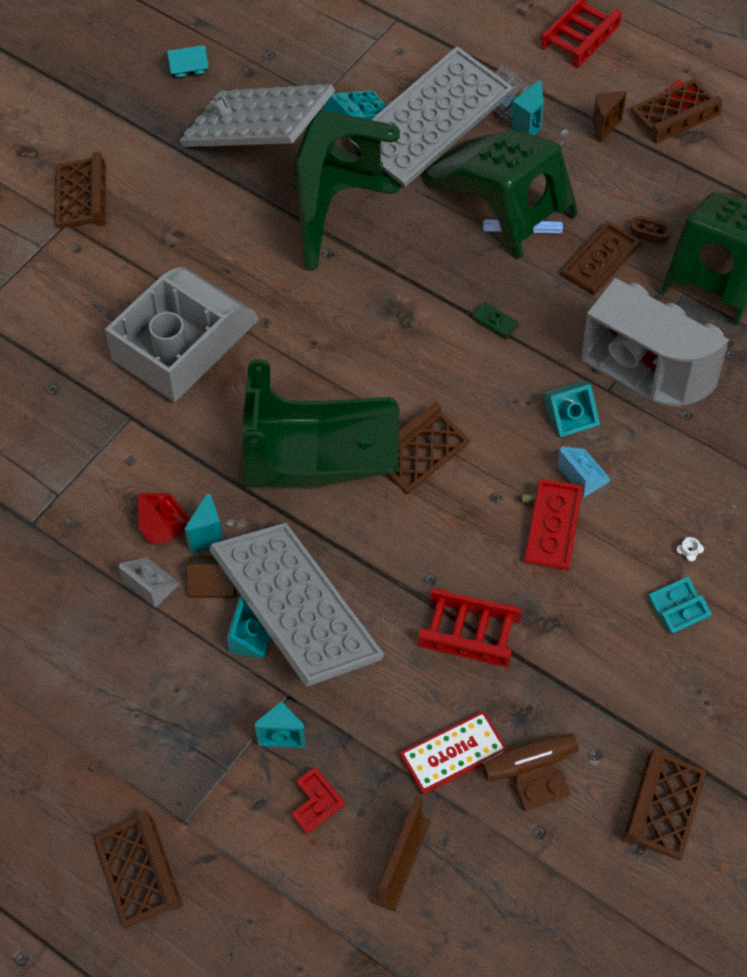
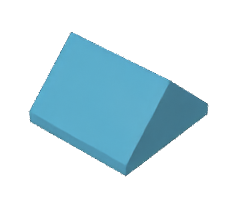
(581, 469)

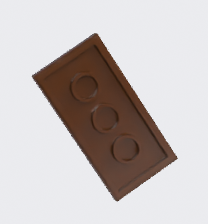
(600, 258)

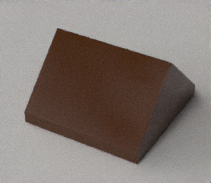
(608, 112)
(207, 579)

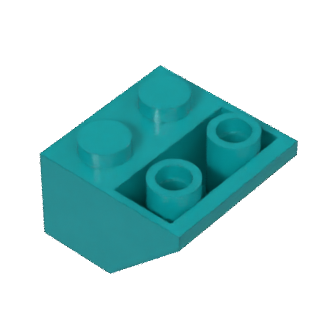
(528, 110)

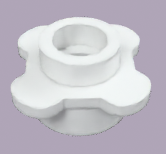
(692, 543)

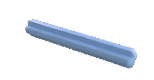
(542, 227)

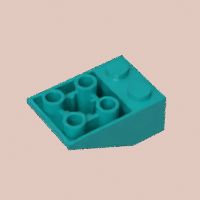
(357, 104)

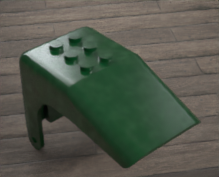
(326, 170)
(500, 173)
(718, 220)
(313, 440)

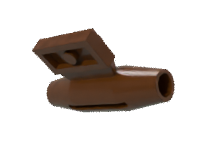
(533, 765)

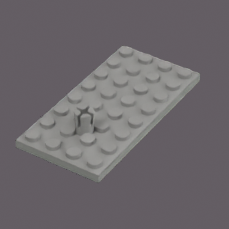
(438, 113)
(257, 116)
(296, 603)

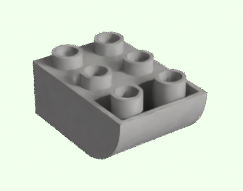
(177, 331)
(686, 350)

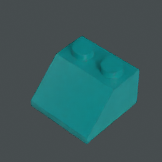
(187, 60)
(571, 408)

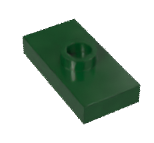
(495, 320)

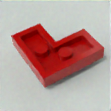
(322, 801)

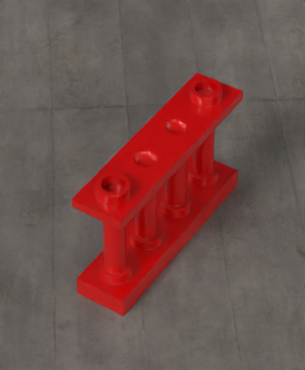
(590, 43)
(466, 648)

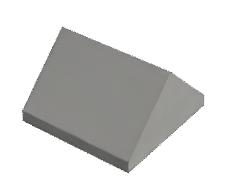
(147, 580)

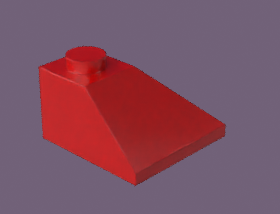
(160, 517)

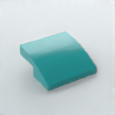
(679, 605)

